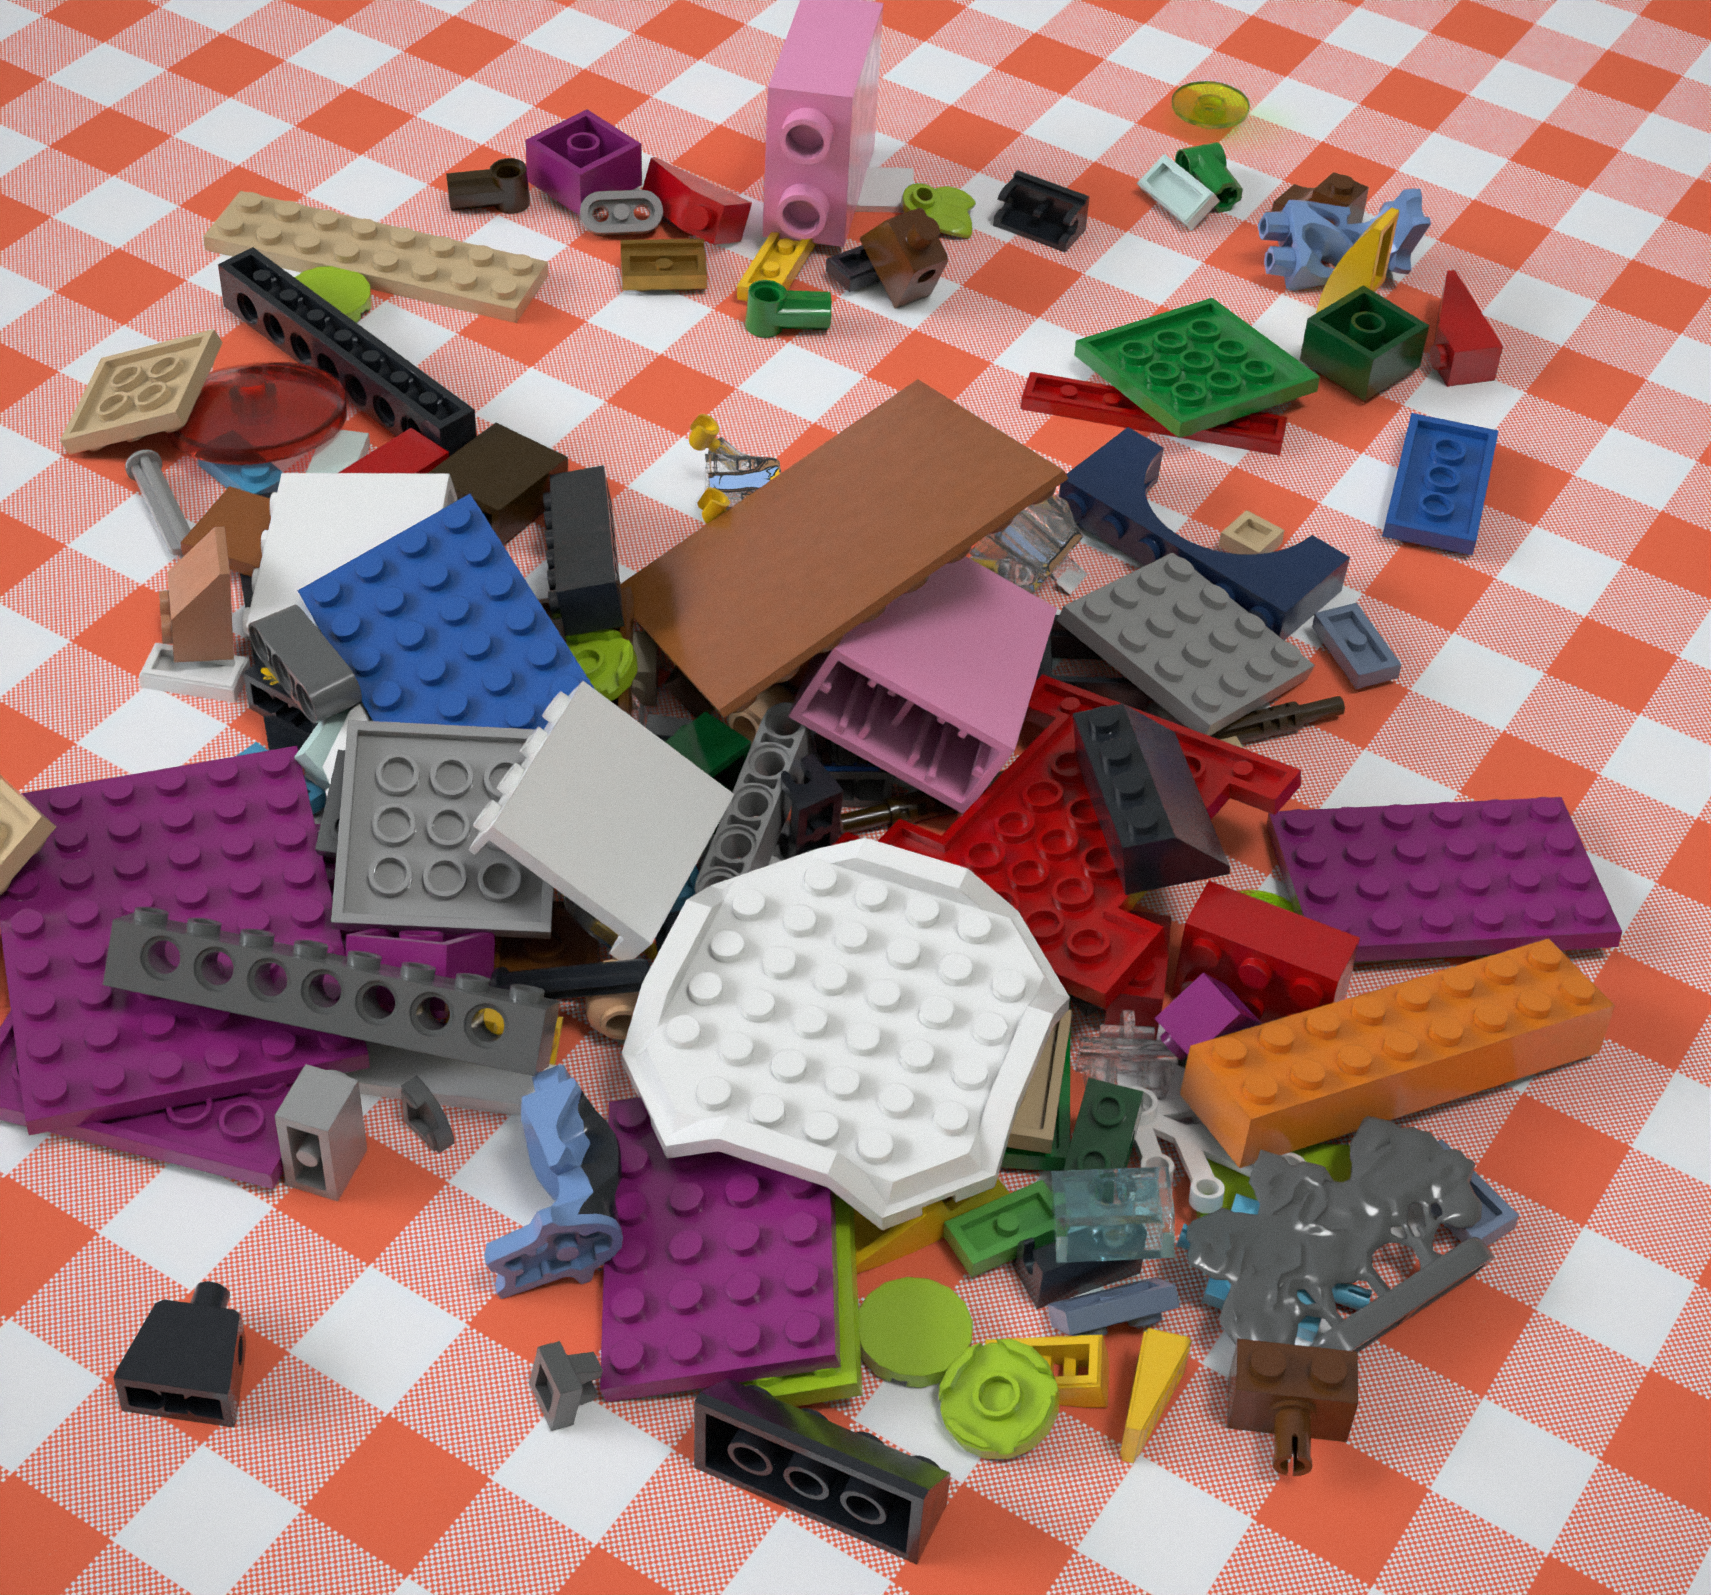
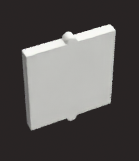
(884, 189)

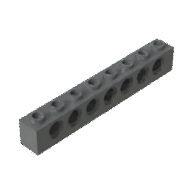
(139, 965)

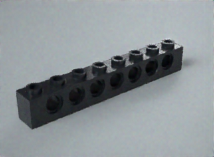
(325, 338)

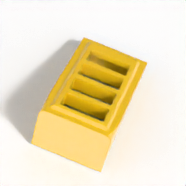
(1075, 1351)
(1157, 1375)

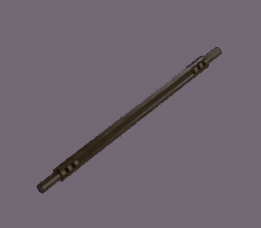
(1267, 722)

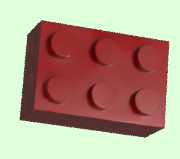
(1264, 954)

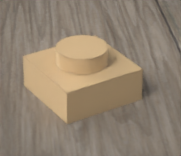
(1251, 535)

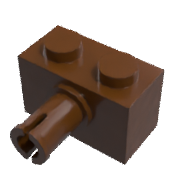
(1294, 1395)

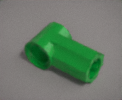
(1209, 167)
(775, 308)

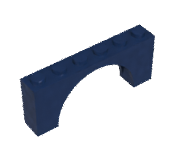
(1111, 503)

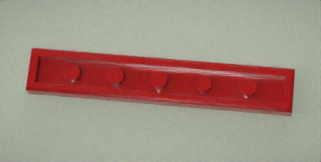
(1109, 406)

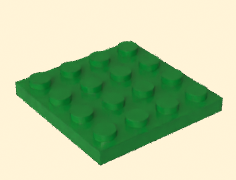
(1196, 367)

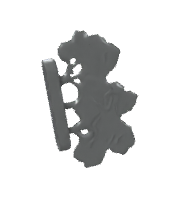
(1327, 1230)

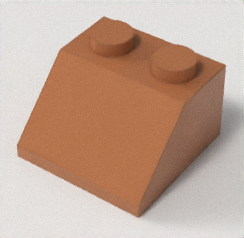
(198, 603)

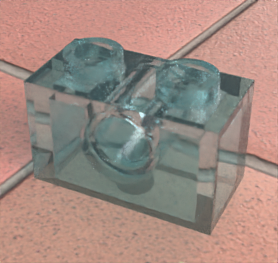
(1113, 1214)

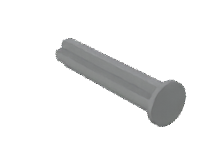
(146, 470)

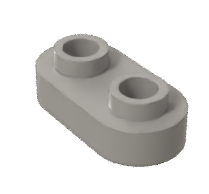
(620, 210)

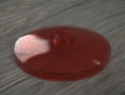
(262, 414)

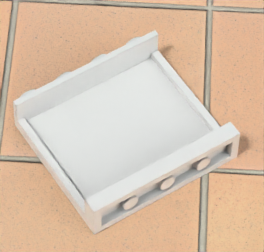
(330, 520)
(605, 815)

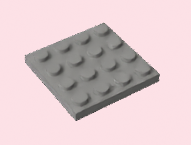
(1186, 644)
(410, 828)

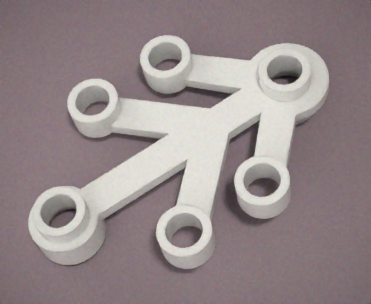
(1193, 1146)

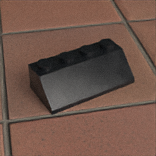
(1145, 800)
(819, 1468)

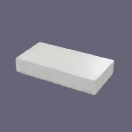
(204, 679)

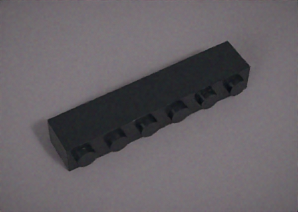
(582, 552)

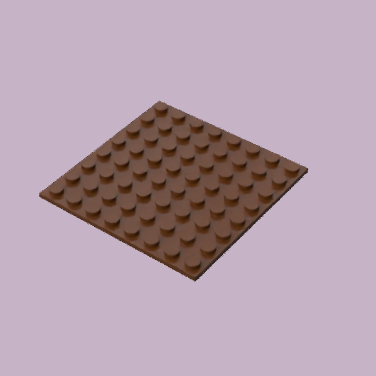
(834, 543)

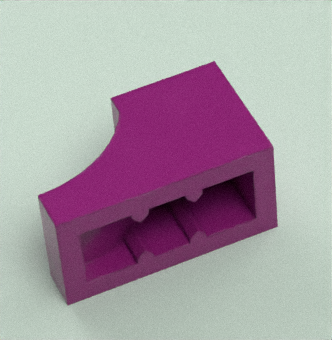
(1201, 1014)

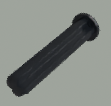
(578, 980)

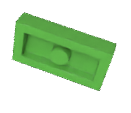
(992, 1231)

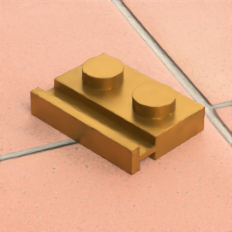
(663, 264)

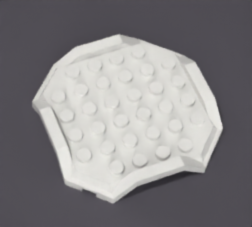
(847, 1026)

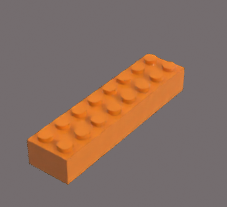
(1394, 1051)

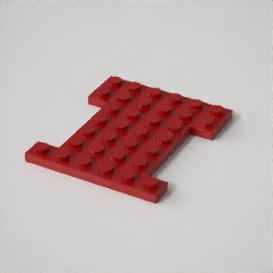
(1047, 855)

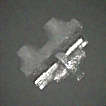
(1127, 1051)

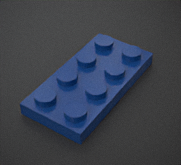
(1441, 484)

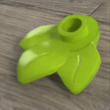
(944, 204)

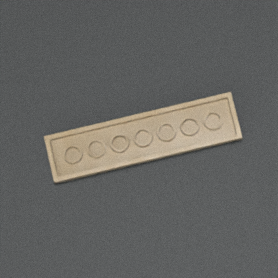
(386, 255)

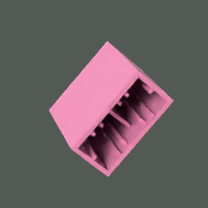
(822, 120)
(934, 682)

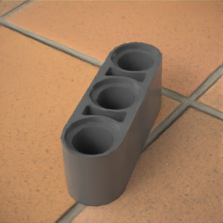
(305, 663)

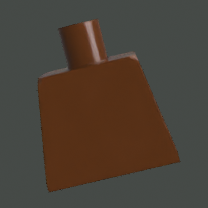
(906, 255)

